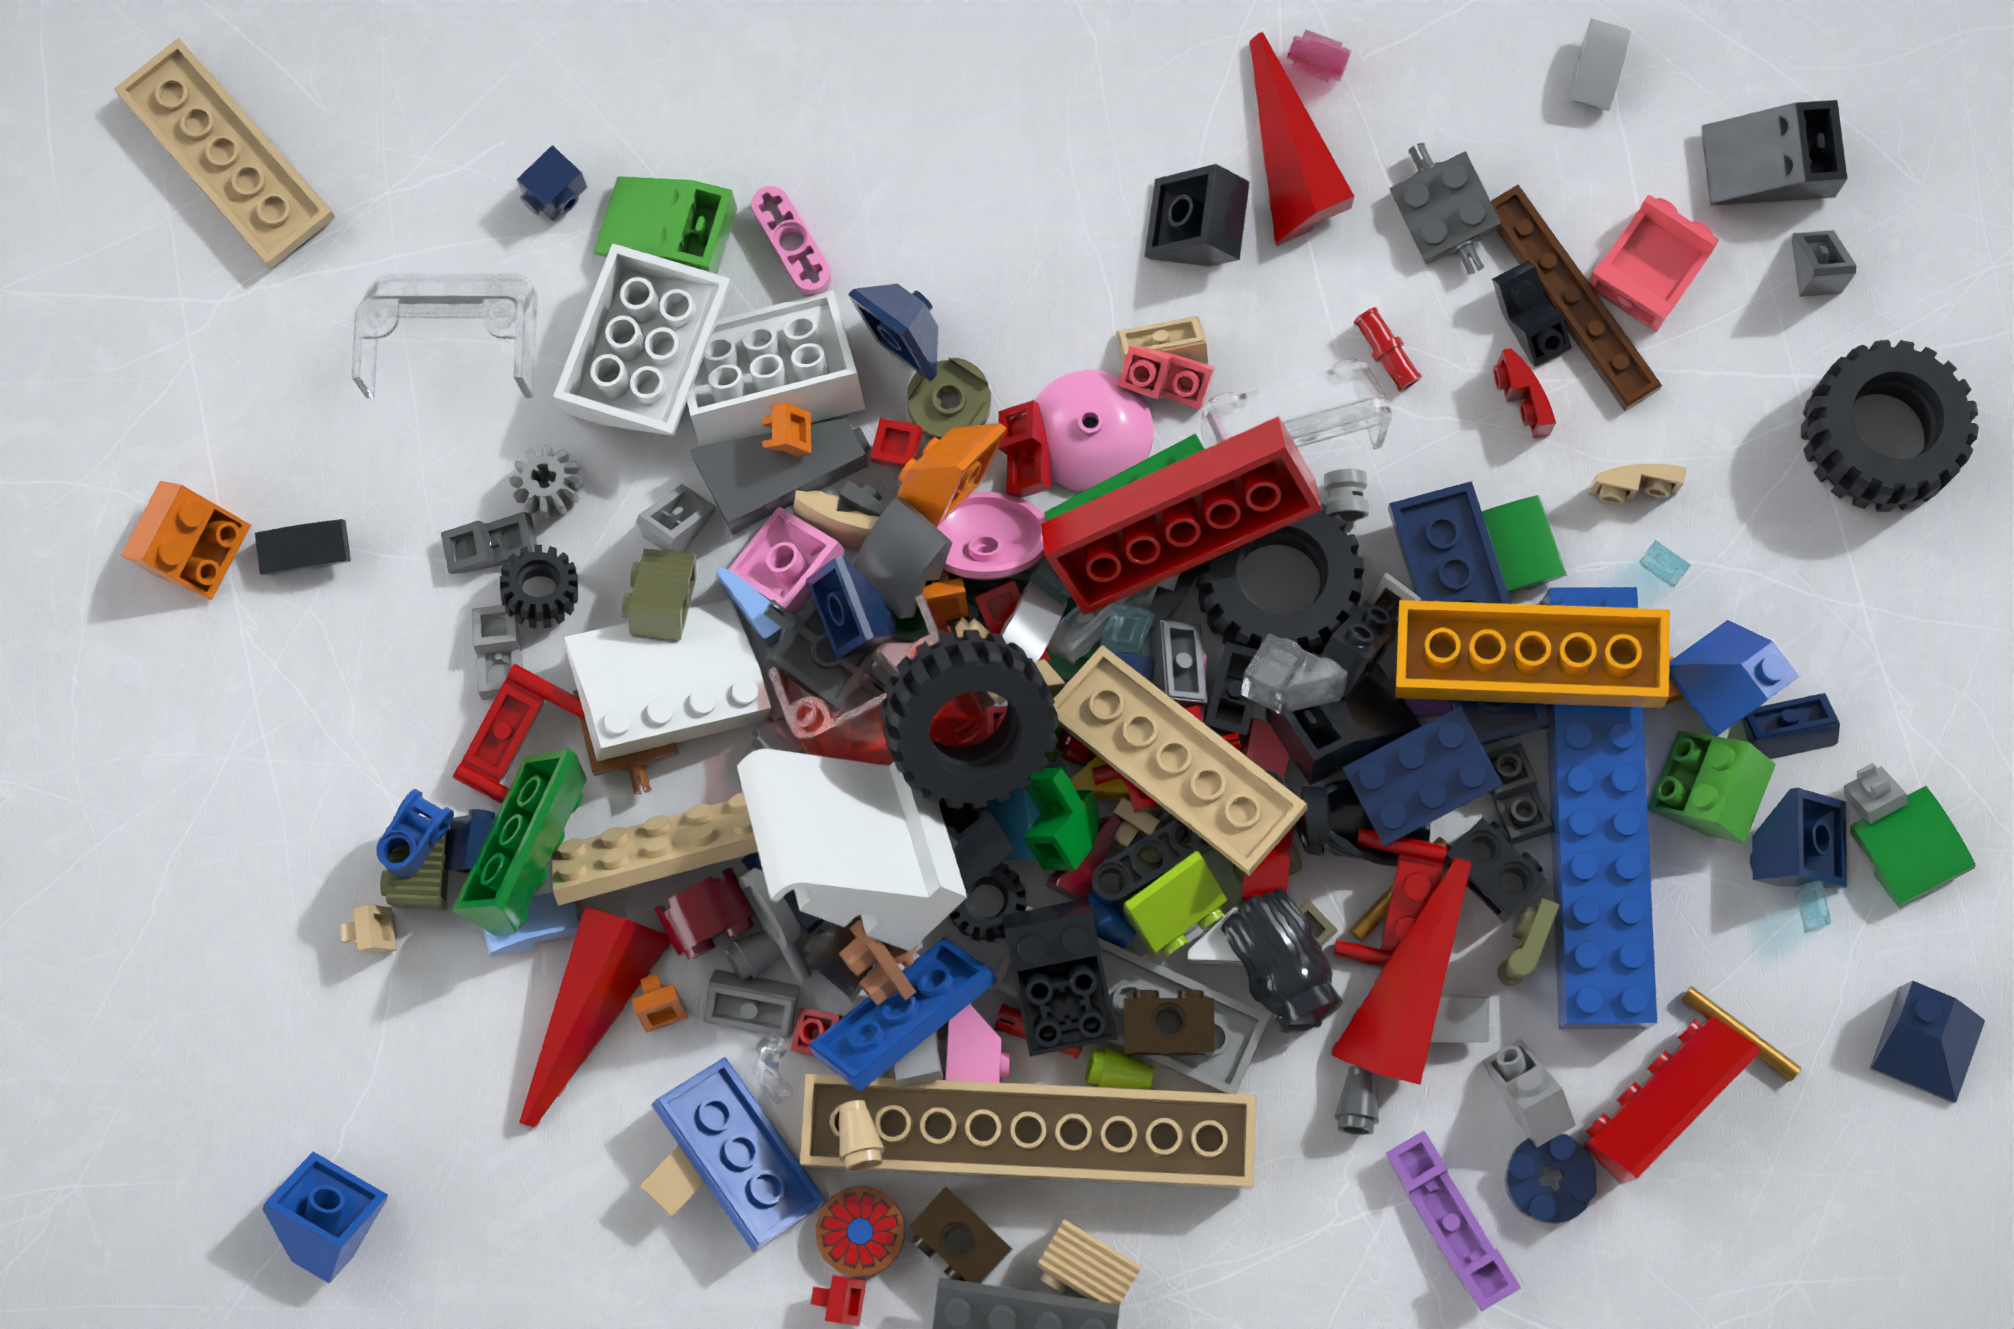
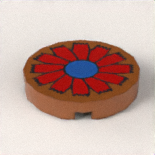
(860, 1231)

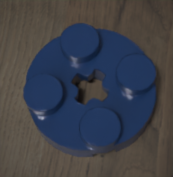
(1543, 1203)

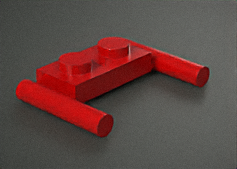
(507, 728)
(1415, 878)

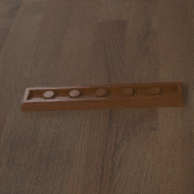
(1572, 295)

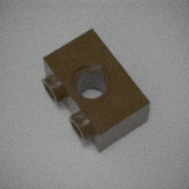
(1144, 1038)
(950, 1213)

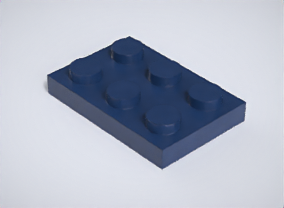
(1422, 776)

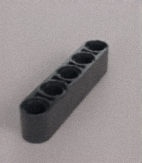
(1136, 878)

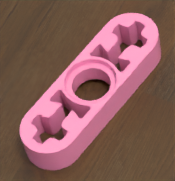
(786, 210)

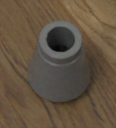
(1358, 1103)

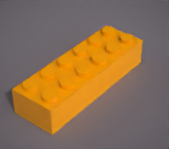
(1533, 654)

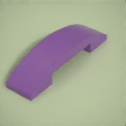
(1451, 1222)

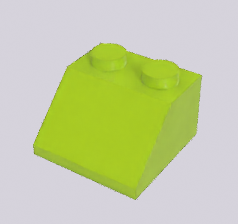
(1176, 906)

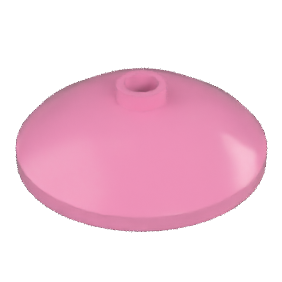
(1090, 456)
(993, 536)

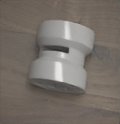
(1346, 494)

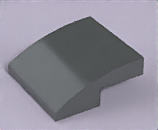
(902, 555)

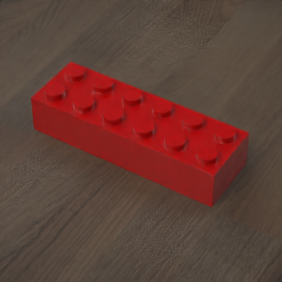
(1181, 516)

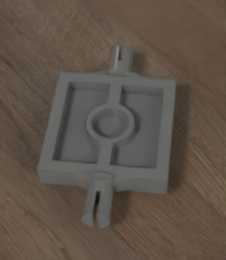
(1446, 208)
(810, 662)

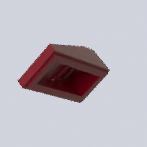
(1078, 882)

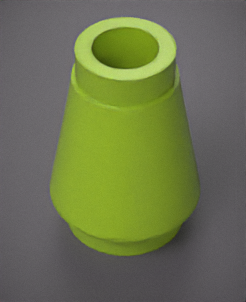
(1113, 1070)

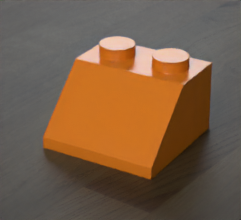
(949, 470)

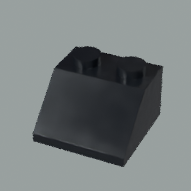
(1197, 217)

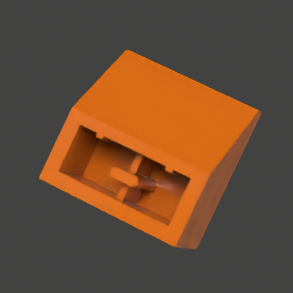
(185, 539)

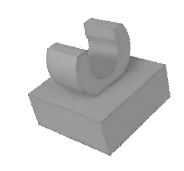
(1874, 793)

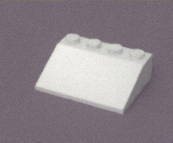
(641, 342)
(774, 357)
(666, 691)

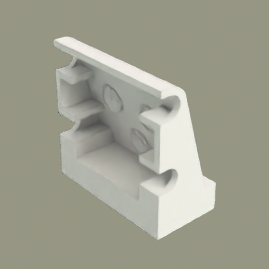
(851, 843)

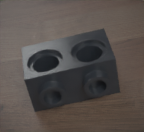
(1486, 876)

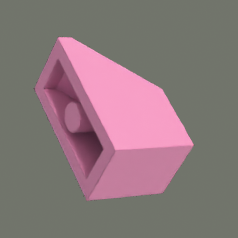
(975, 1050)

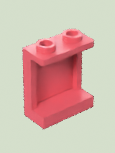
(1653, 262)

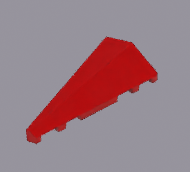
(1299, 168)
(598, 981)
(1398, 1016)

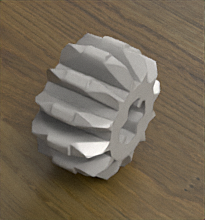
(557, 493)

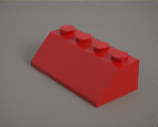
(1669, 1099)

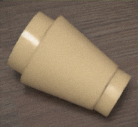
(858, 1137)

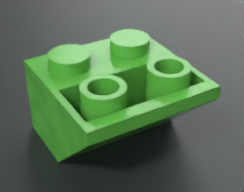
(1712, 785)

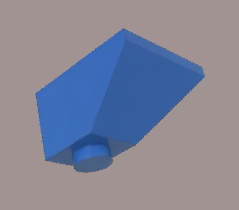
(1730, 675)
(323, 1215)

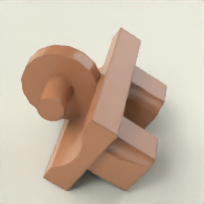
(887, 976)

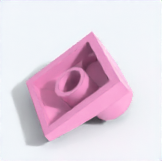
(784, 557)

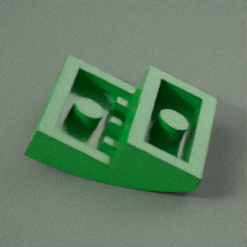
(1524, 544)
(1914, 848)

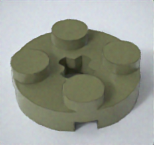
(955, 376)

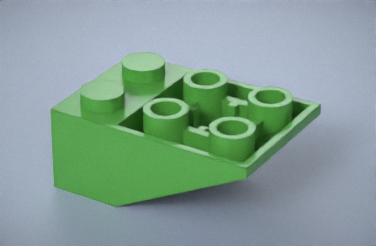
(669, 220)

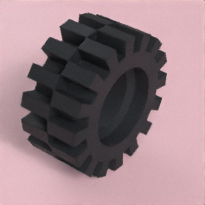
(539, 565)
(991, 927)

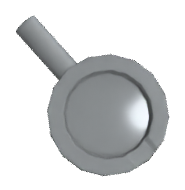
(776, 920)

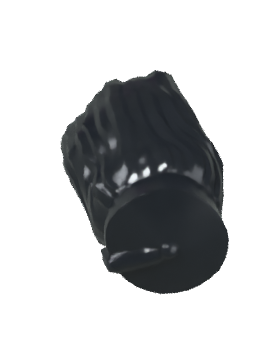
(1334, 823)
(1283, 961)

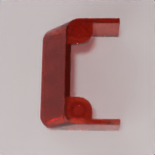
(858, 732)

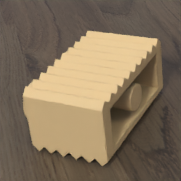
(1086, 1266)

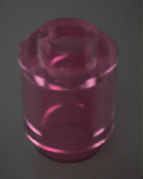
(1318, 56)

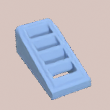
(751, 606)

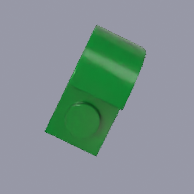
(1066, 823)

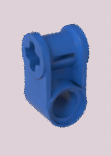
(415, 831)

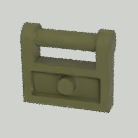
(1532, 931)

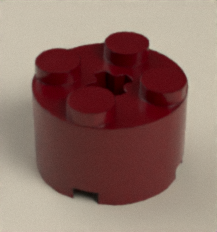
(706, 913)

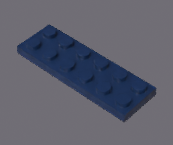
(1455, 561)

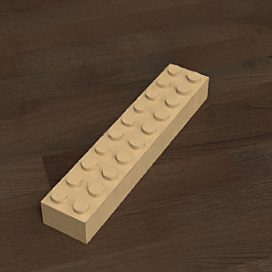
(1041, 1131)

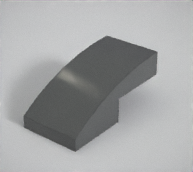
(487, 544)

